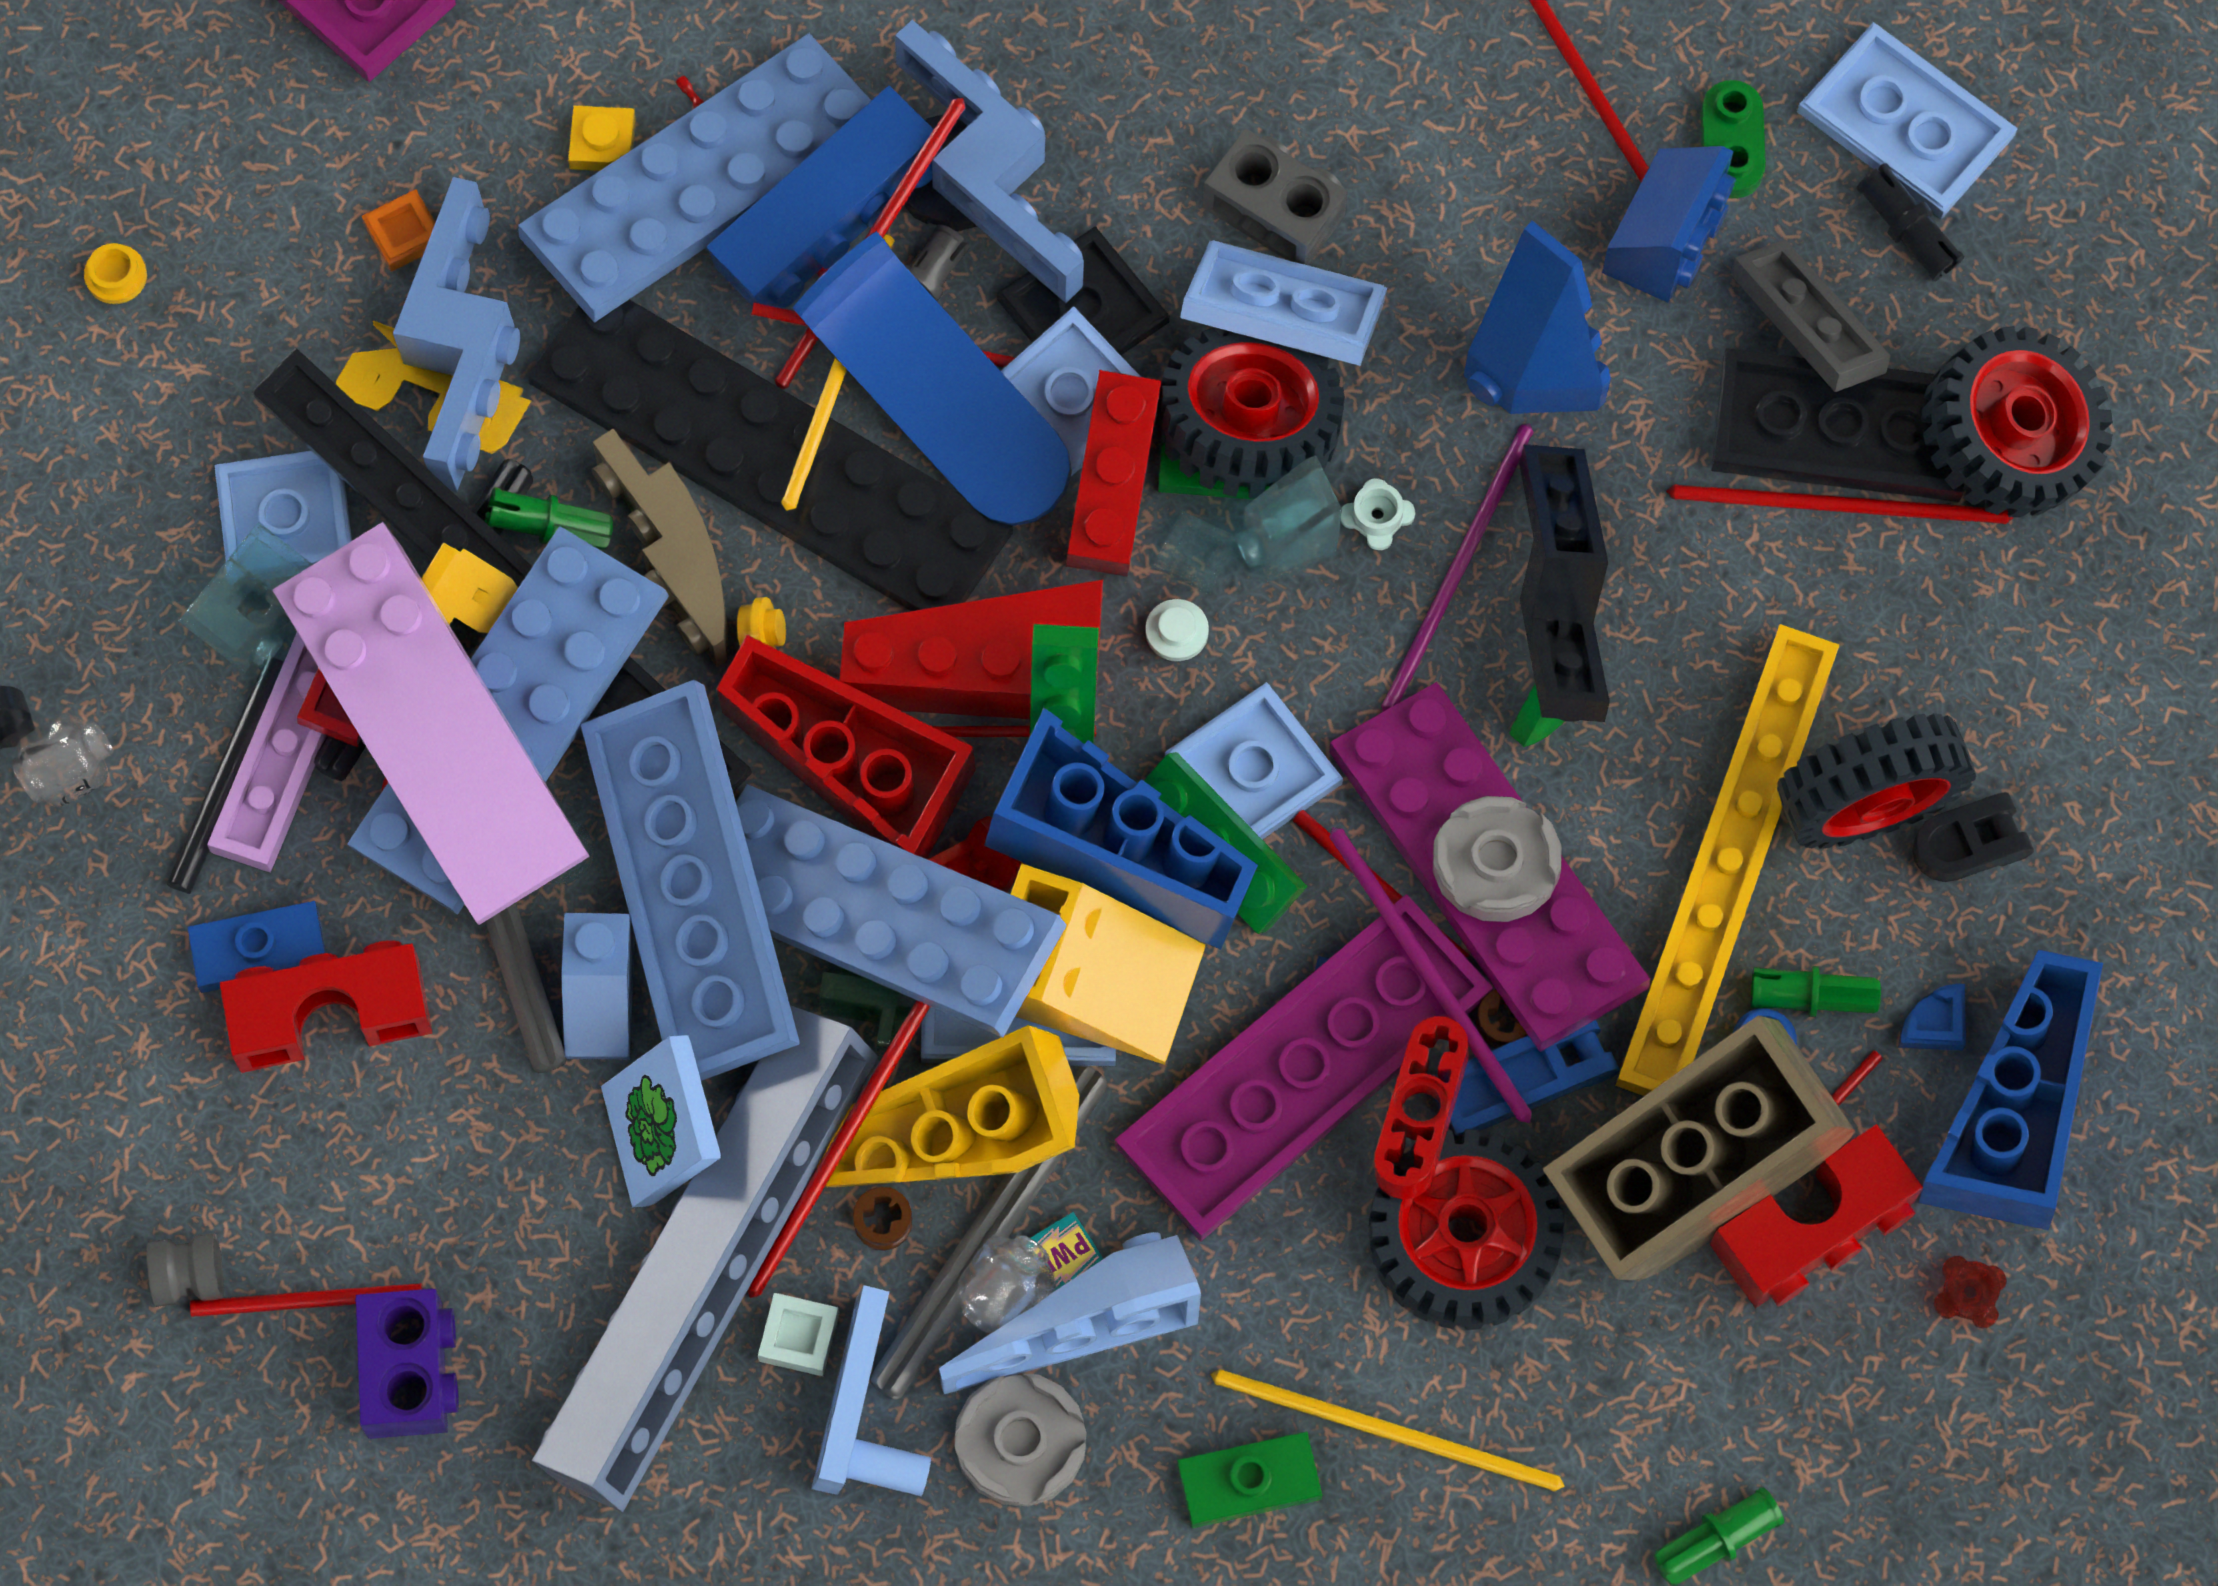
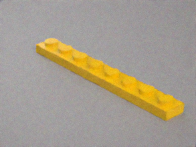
(1728, 861)

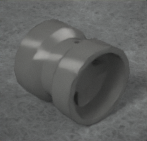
(183, 1268)

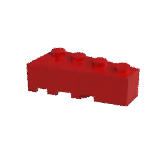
(964, 654)
(851, 749)

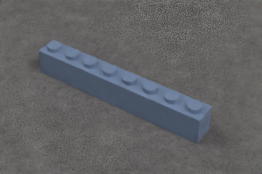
(704, 1263)

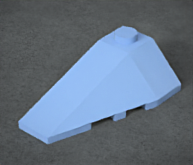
(1113, 1303)

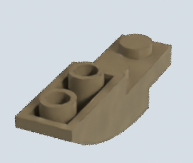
(675, 540)

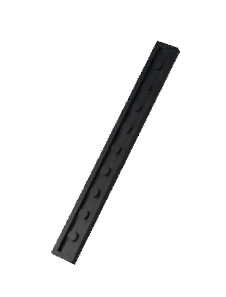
(413, 497)

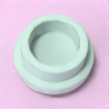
(1177, 630)

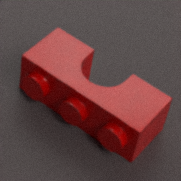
(1113, 473)
(270, 1007)
(1774, 1253)

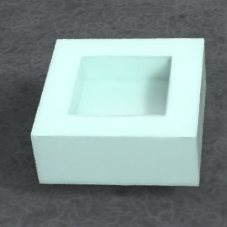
(798, 1334)

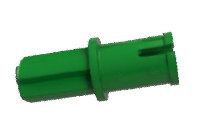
(544, 517)
(1813, 991)
(1718, 1537)

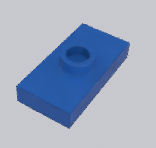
(264, 938)

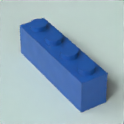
(822, 203)

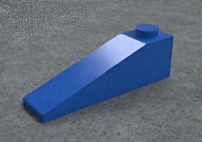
(1534, 337)

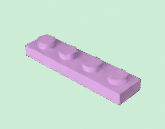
(272, 771)

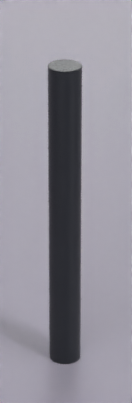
(195, 847)

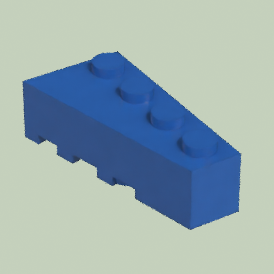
(1101, 828)
(2017, 1120)

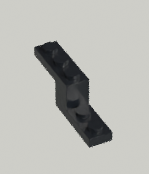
(1563, 583)

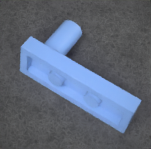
(840, 1452)

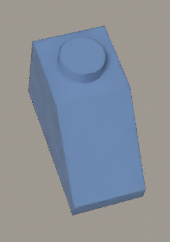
(597, 985)

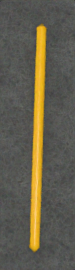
(817, 427)
(1387, 1430)

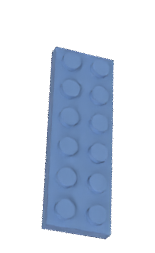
(691, 178)
(546, 671)
(689, 879)
(895, 914)

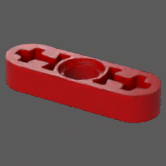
(1415, 1080)

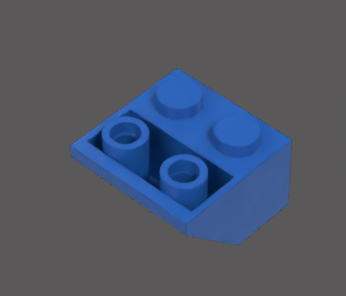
(1671, 219)

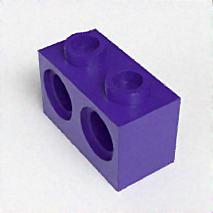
(389, 1365)

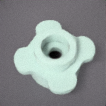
(1377, 496)

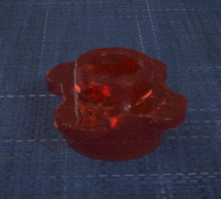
(1985, 1280)

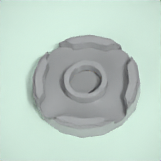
(1497, 859)
(1019, 1463)

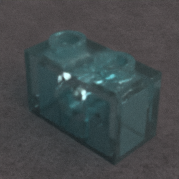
(220, 611)

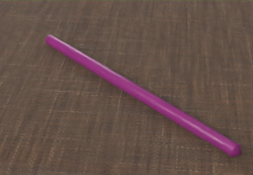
(1457, 568)
(1430, 974)

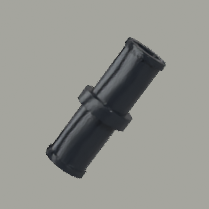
(1910, 222)

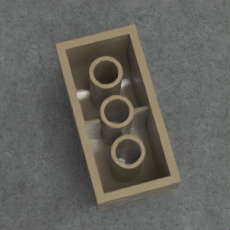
(1700, 1150)

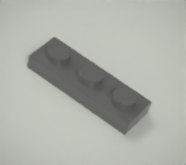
(1810, 315)

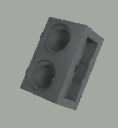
(1265, 209)

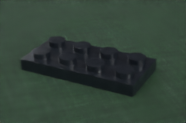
(1792, 426)

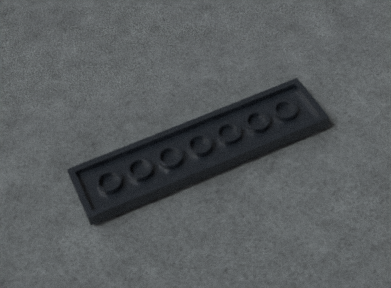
(742, 444)

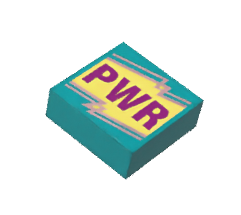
(1068, 1249)

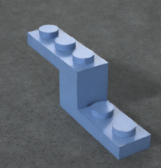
(990, 160)
(456, 333)

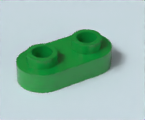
(1737, 131)

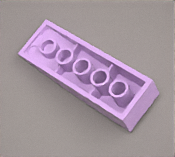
(430, 723)

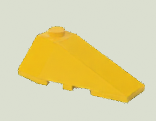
(969, 1116)

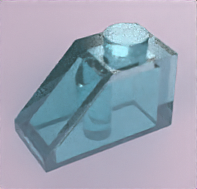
(1292, 523)

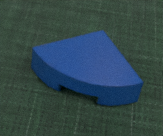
(1937, 1021)

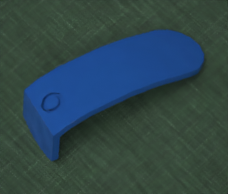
(937, 385)

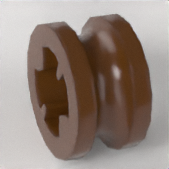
(1490, 1034)
(866, 1208)

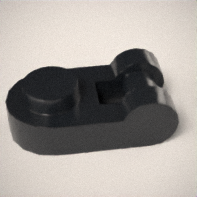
(1951, 848)

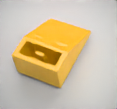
(1112, 970)

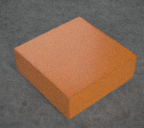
(400, 229)

